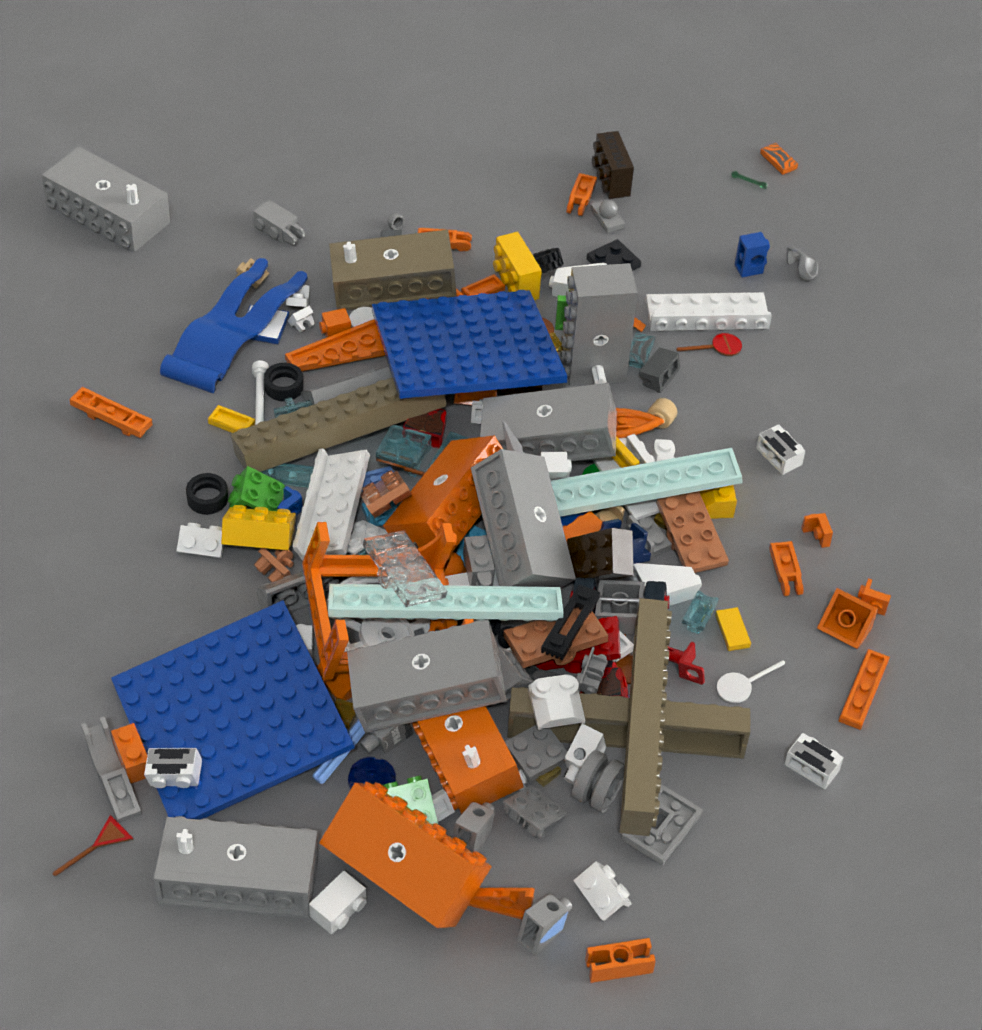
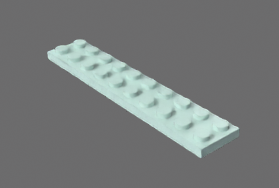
(646, 482)
(460, 603)

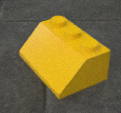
(720, 501)

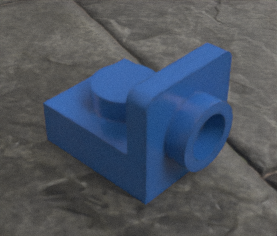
(292, 501)

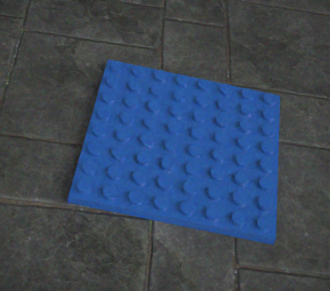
(467, 344)
(244, 703)

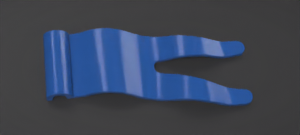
(214, 339)

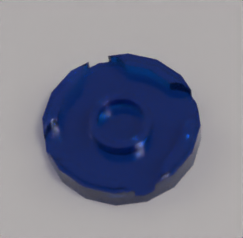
(371, 771)

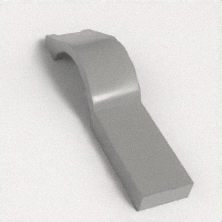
(111, 771)

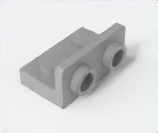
(656, 540)

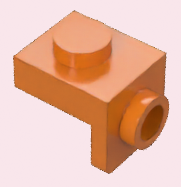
(874, 598)

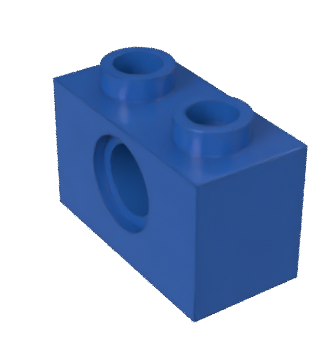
(751, 254)

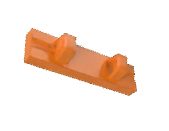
(111, 412)

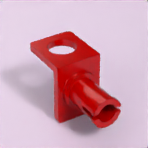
(684, 660)

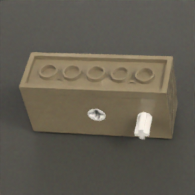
(392, 269)

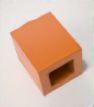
(334, 322)

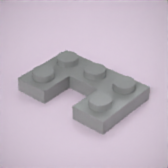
(680, 818)

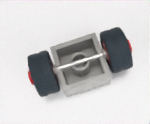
(622, 598)

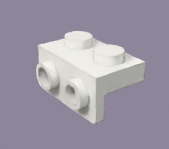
(200, 540)
(602, 890)

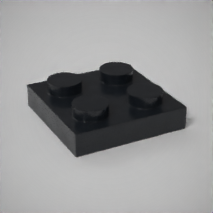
(614, 253)

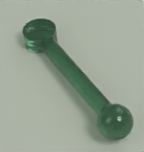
(735, 174)

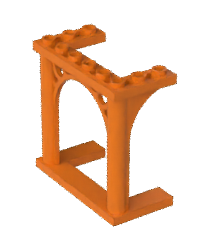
(317, 565)

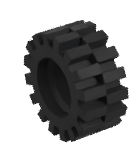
(549, 259)

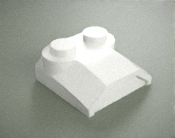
(556, 701)

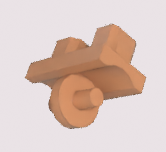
(268, 561)

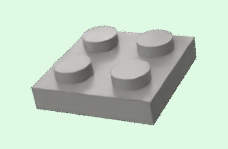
(536, 751)

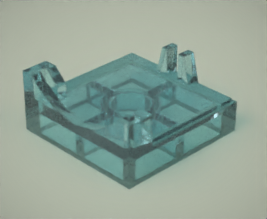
(404, 447)

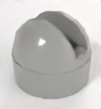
(396, 221)

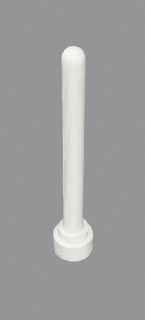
(258, 371)

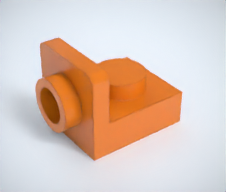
(820, 526)

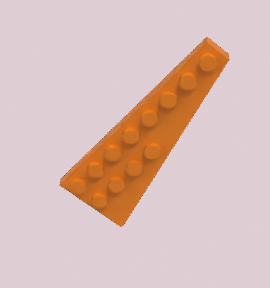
(344, 347)

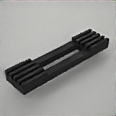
(560, 644)

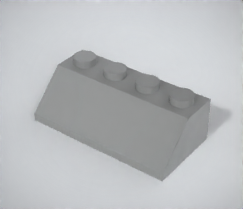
(345, 385)
(292, 591)

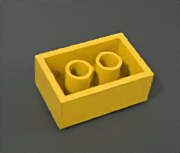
(516, 264)
(258, 527)

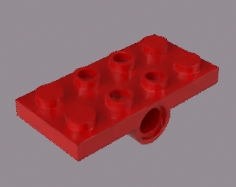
(610, 649)

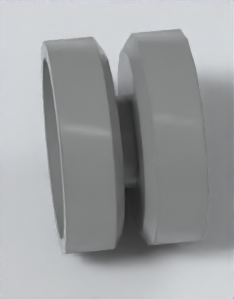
(598, 781)

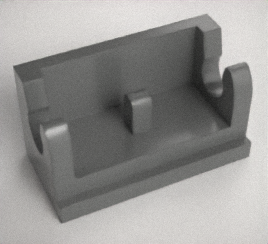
(660, 369)

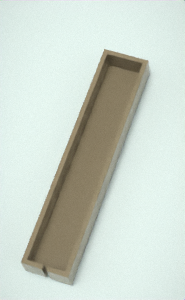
(327, 424)
(646, 718)
(687, 726)

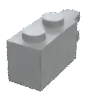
(278, 222)
(478, 561)

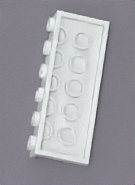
(707, 311)
(332, 499)

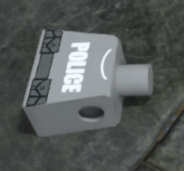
(387, 738)

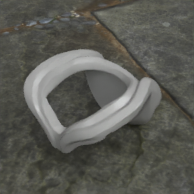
(808, 265)

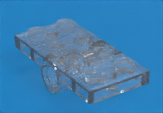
(404, 569)

